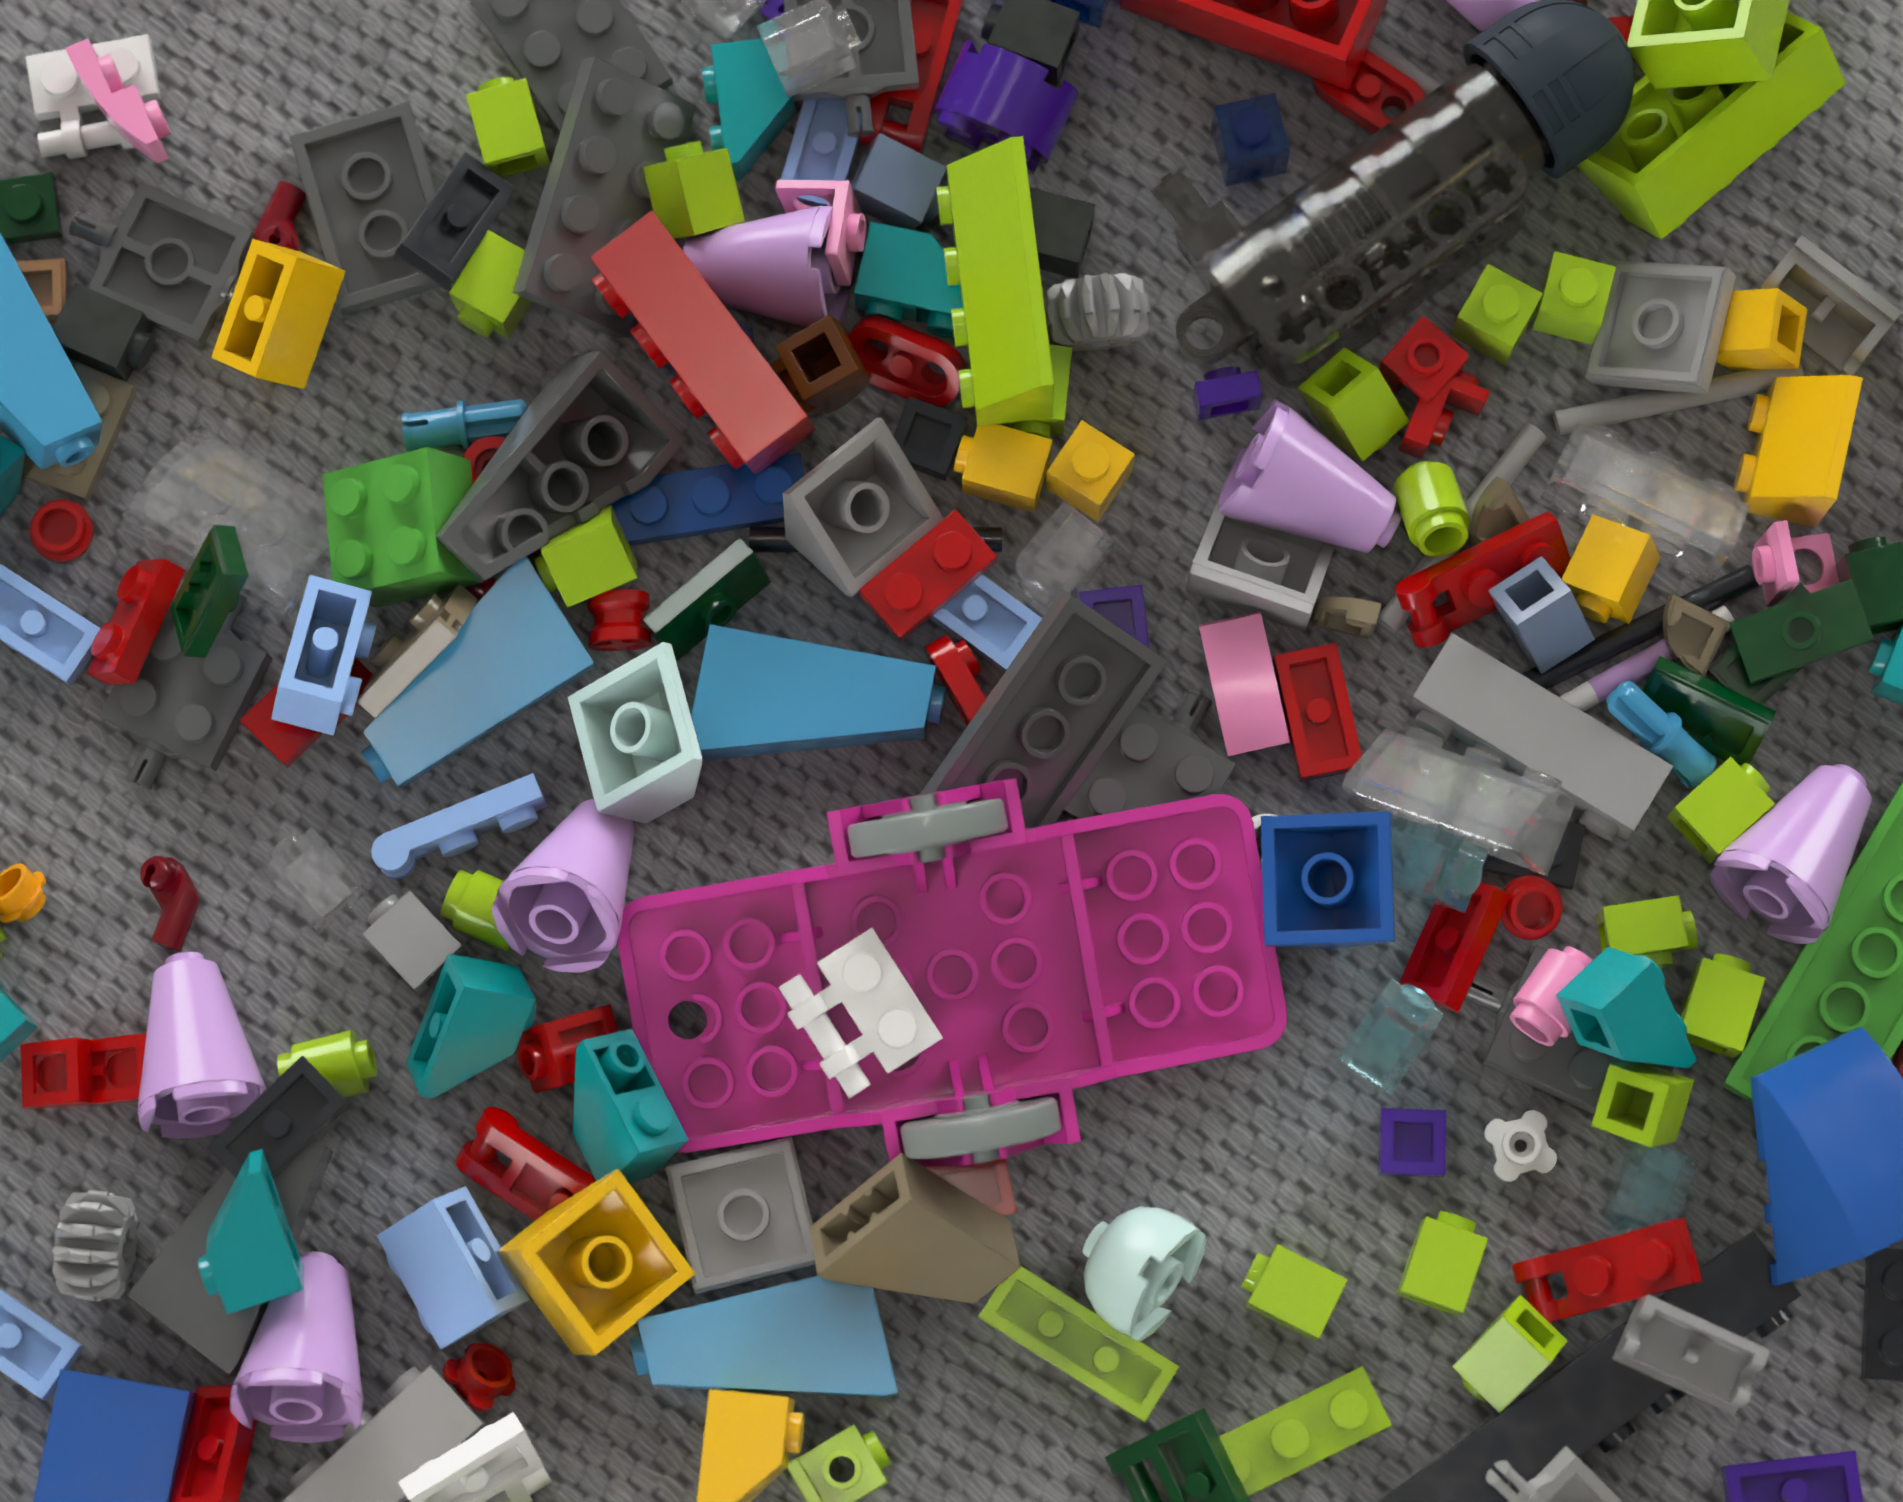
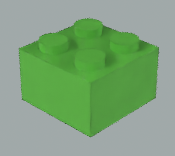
(387, 524)

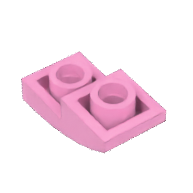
(124, 107)
(1244, 683)

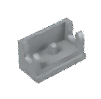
(1842, 311)
(1690, 1354)

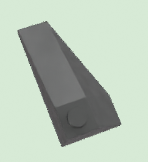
(563, 462)

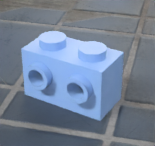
(322, 654)
(452, 1267)

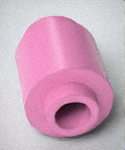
(1536, 1003)

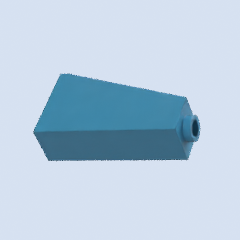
(39, 390)
(498, 666)
(802, 696)
(774, 1340)

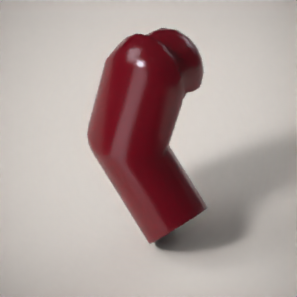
(278, 218)
(176, 897)

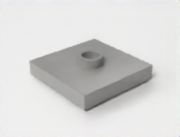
(1661, 327)
(743, 1215)

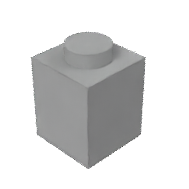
(411, 940)

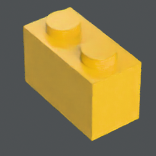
(278, 314)

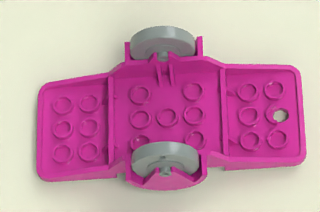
(1030, 948)

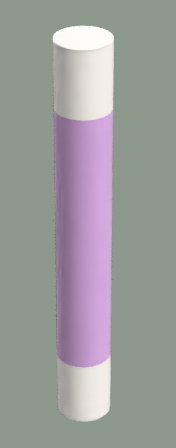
(1632, 669)

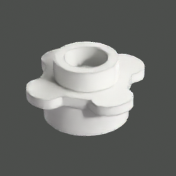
(1510, 1161)

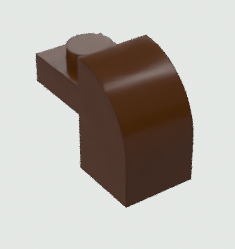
(820, 367)

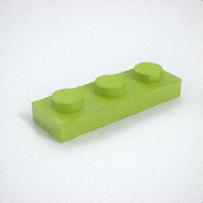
(1079, 1343)
(1305, 1430)

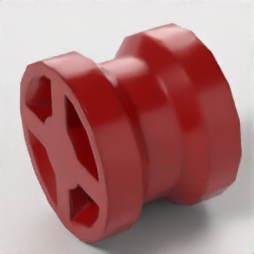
(619, 620)

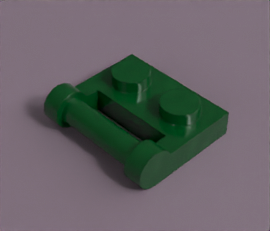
(1187, 1461)

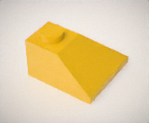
(746, 1444)

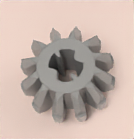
(1097, 312)
(95, 1245)

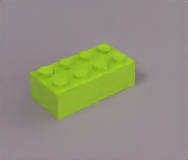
(1706, 40)

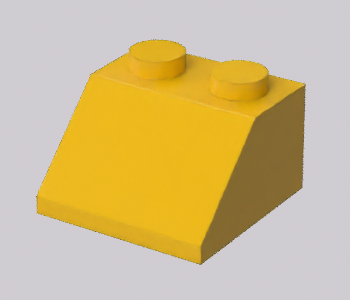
(1798, 447)
(596, 1264)

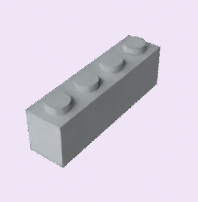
(1535, 729)
(415, 1427)

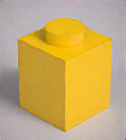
(1762, 331)
(1004, 465)
(1089, 471)
(1611, 570)

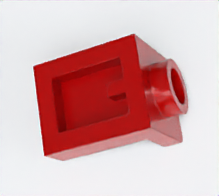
(1423, 361)
(1432, 420)
(549, 1049)

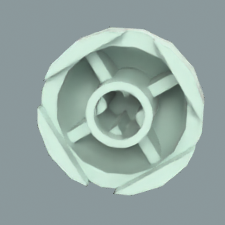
(1138, 1266)

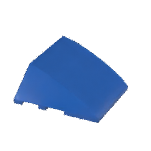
(1831, 1154)

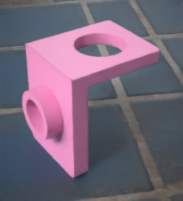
(847, 224)
(1776, 564)

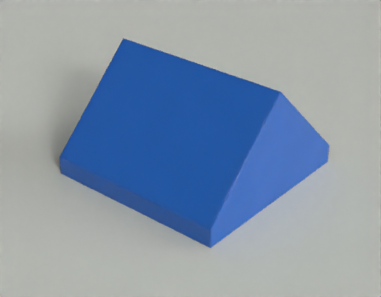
(1328, 880)

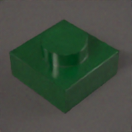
(29, 208)

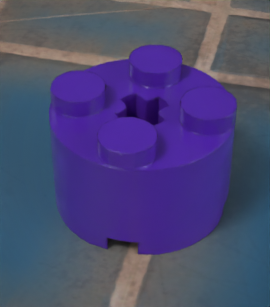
(1001, 98)

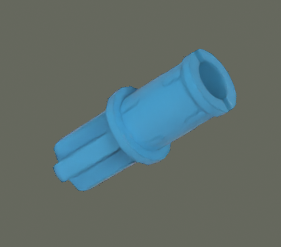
(460, 424)
(1661, 733)

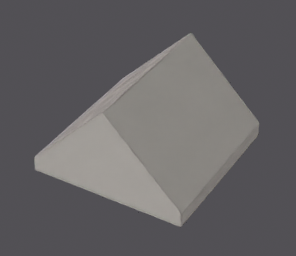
(858, 509)
(1259, 570)

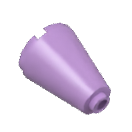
(772, 267)
(1306, 486)
(1797, 855)
(569, 892)
(194, 1053)
(304, 1360)

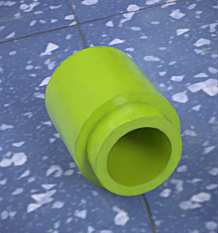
(1432, 508)
(471, 904)
(339, 1058)

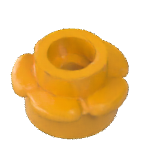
(21, 893)

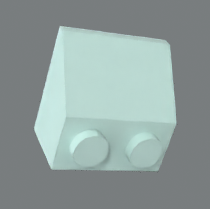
(638, 738)

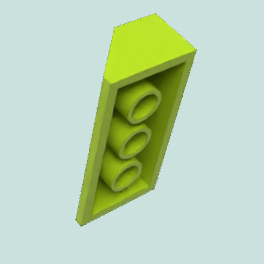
(1696, 139)
(999, 286)

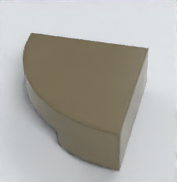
(1496, 512)
(1356, 620)
(1692, 634)

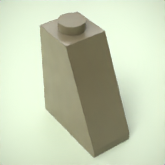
(915, 1237)

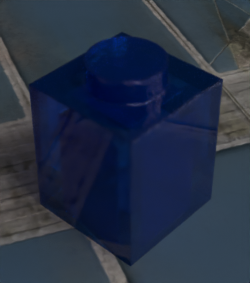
(1250, 139)

